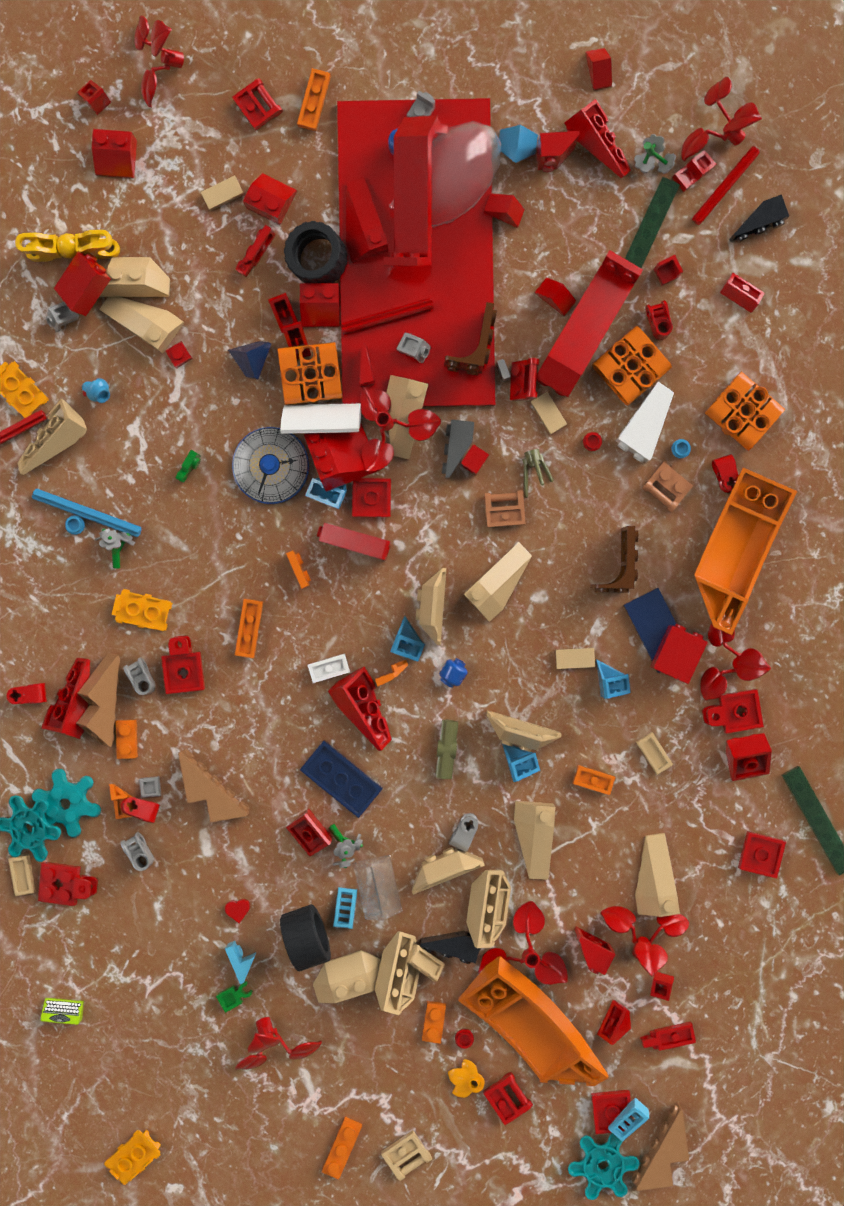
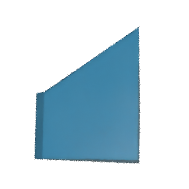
(518, 142)
(331, 498)
(407, 642)
(612, 681)
(520, 762)

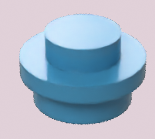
(681, 448)
(74, 525)

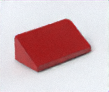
(742, 292)

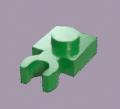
(191, 462)
(231, 996)

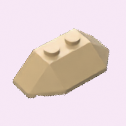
(135, 278)
(432, 604)
(520, 732)
(444, 868)
(488, 907)
(347, 977)
(396, 978)

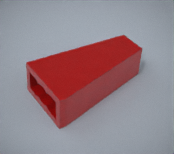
(354, 541)

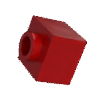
(662, 986)

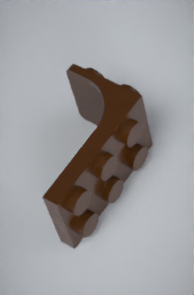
(474, 363)
(628, 573)

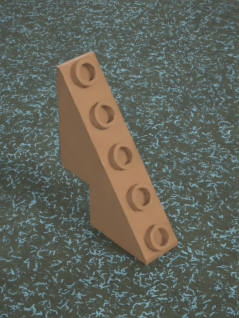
(101, 695)
(202, 786)
(665, 1149)

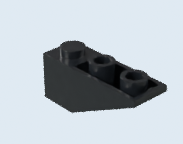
(768, 214)
(453, 944)

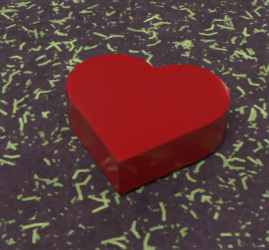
(237, 909)

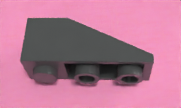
(459, 442)

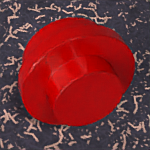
(592, 441)
(464, 1038)

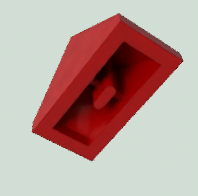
(600, 68)
(94, 97)
(504, 208)
(556, 295)
(282, 310)
(296, 336)

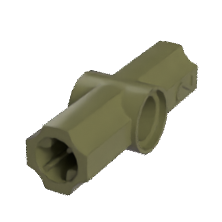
(446, 749)

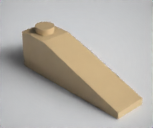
(59, 433)
(656, 885)

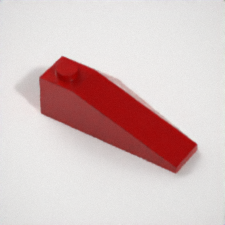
(363, 226)

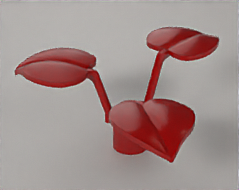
(168, 57)
(732, 131)
(375, 407)
(748, 666)
(650, 956)
(547, 970)
(264, 1039)

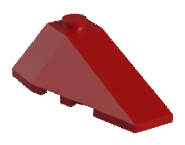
(597, 138)
(358, 702)
(69, 706)

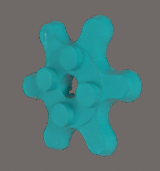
(75, 794)
(21, 836)
(608, 1177)

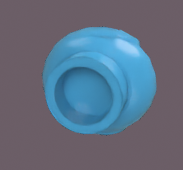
(96, 390)

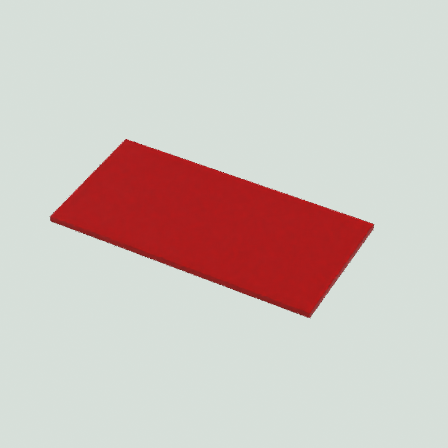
(456, 281)

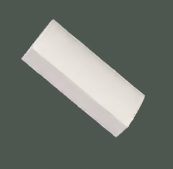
(321, 418)

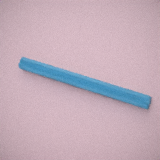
(86, 512)

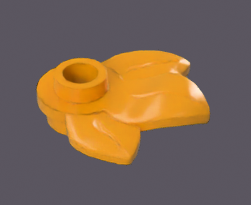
(463, 1079)

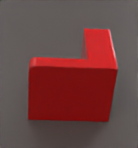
(668, 270)
(474, 459)

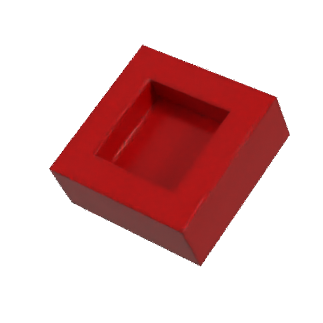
(178, 354)

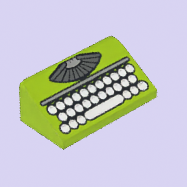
(62, 1011)

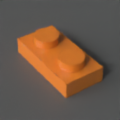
(302, 576)
(126, 739)
(593, 779)
(434, 1022)

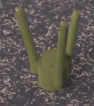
(534, 459)

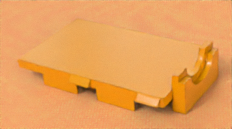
(20, 390)
(141, 610)
(133, 1156)

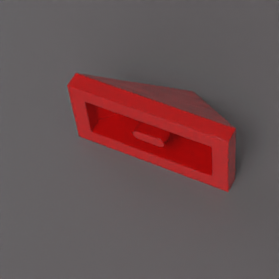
(615, 1023)

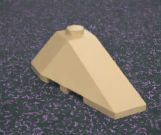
(145, 321)
(405, 397)
(497, 584)
(535, 832)

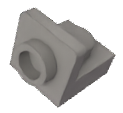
(423, 105)
(60, 315)
(414, 347)

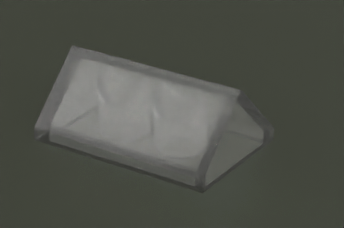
(377, 888)

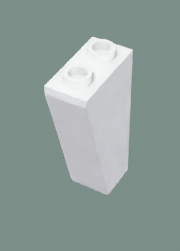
(646, 424)

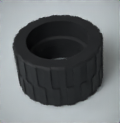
(304, 235)
(305, 938)

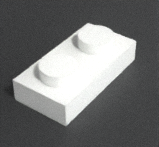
(328, 668)

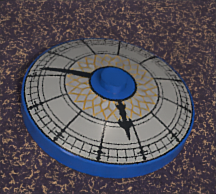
(270, 465)

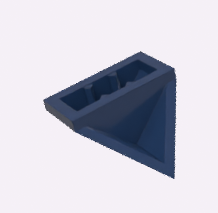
(251, 358)

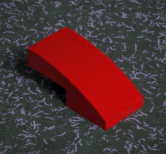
(694, 170)

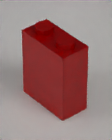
(82, 283)
(679, 653)

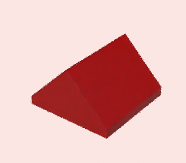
(309, 833)

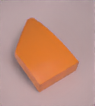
(397, 669)
(118, 796)

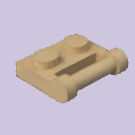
(402, 1151)

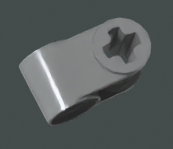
(140, 675)
(463, 835)
(137, 850)

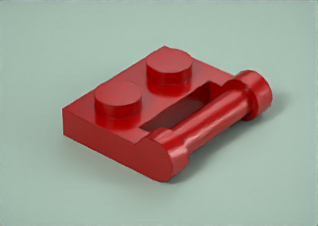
(252, 108)
(524, 379)
(502, 1101)

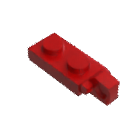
(256, 251)
(669, 1037)

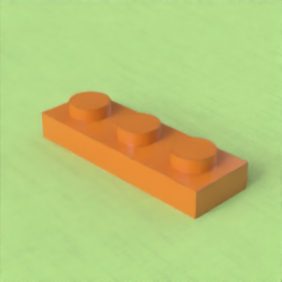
(314, 99)
(249, 628)
(341, 1148)

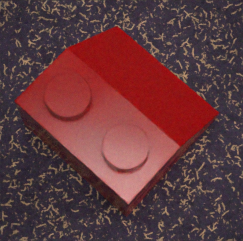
(555, 148)
(114, 153)
(269, 198)
(320, 304)
(748, 756)
(596, 952)

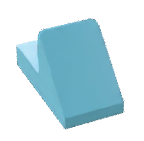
(240, 965)

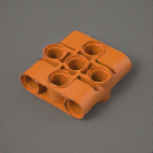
(632, 346)
(327, 357)
(767, 414)

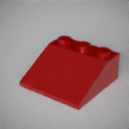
(338, 456)

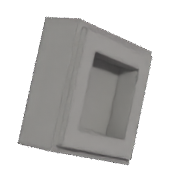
(502, 370)
(150, 786)

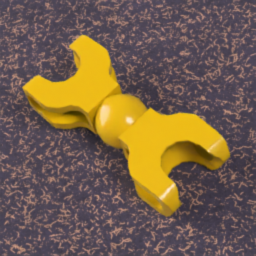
(67, 245)

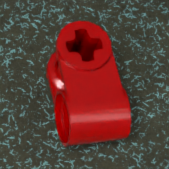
(658, 316)
(725, 471)
(29, 694)
(143, 810)

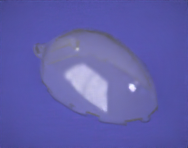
(462, 169)

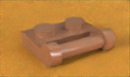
(671, 482)
(505, 515)

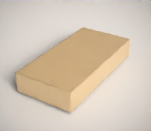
(222, 193)
(548, 413)
(575, 658)
(654, 753)
(22, 875)
(425, 963)

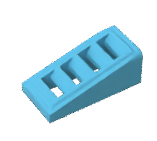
(337, 923)
(635, 1109)

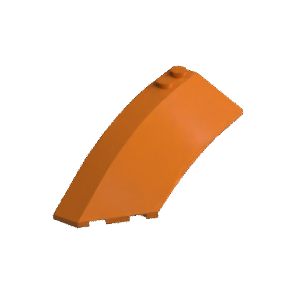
(740, 546)
(532, 1025)

